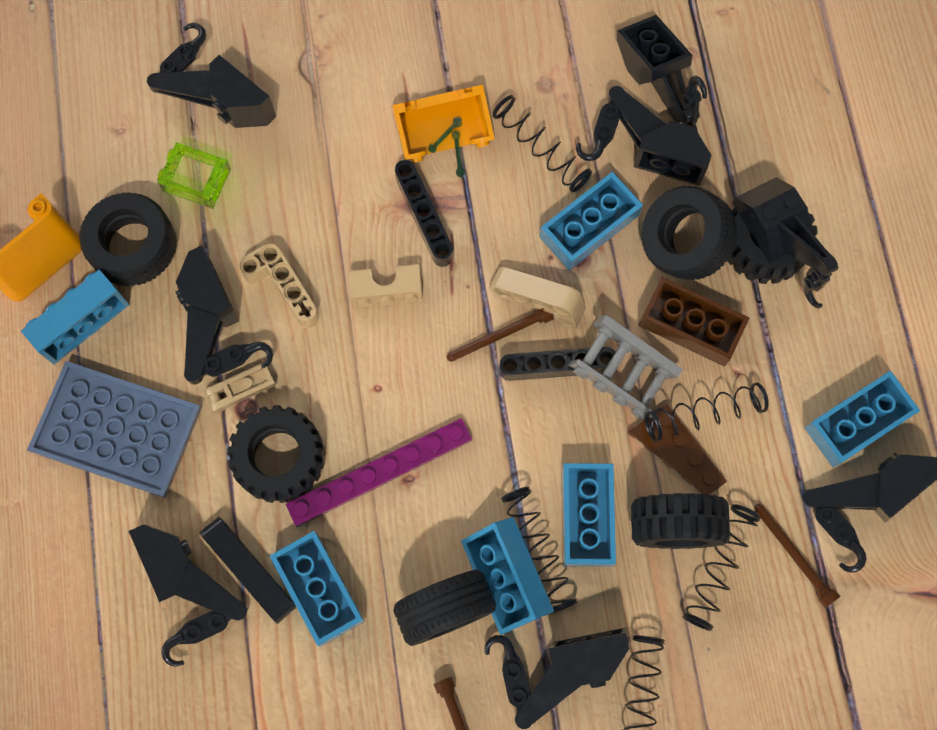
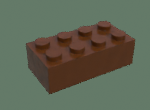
(694, 321)

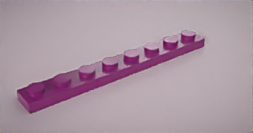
(378, 472)

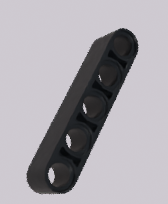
(424, 223)
(546, 368)
(248, 569)

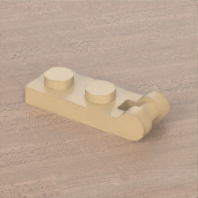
(240, 387)

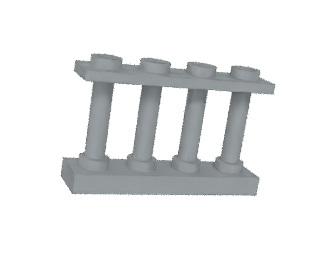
(645, 355)

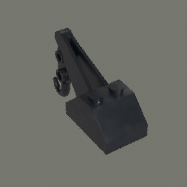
(657, 57)
(220, 87)
(663, 148)
(783, 226)
(207, 313)
(885, 492)
(174, 574)
(574, 663)

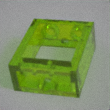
(213, 186)

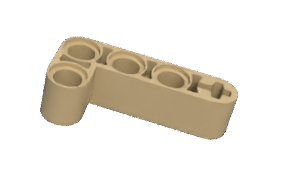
(286, 286)
(540, 293)

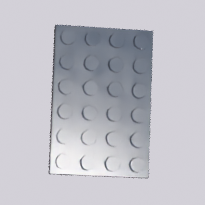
(115, 429)

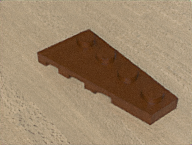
(680, 453)

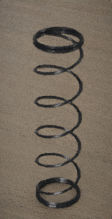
(584, 174)
(650, 429)
(525, 491)
(696, 620)
(651, 640)

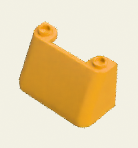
(428, 118)
(37, 251)

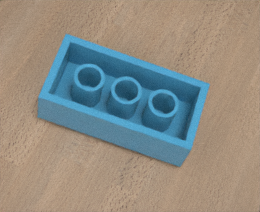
(590, 221)
(74, 317)
(861, 419)
(588, 515)
(510, 574)
(317, 589)

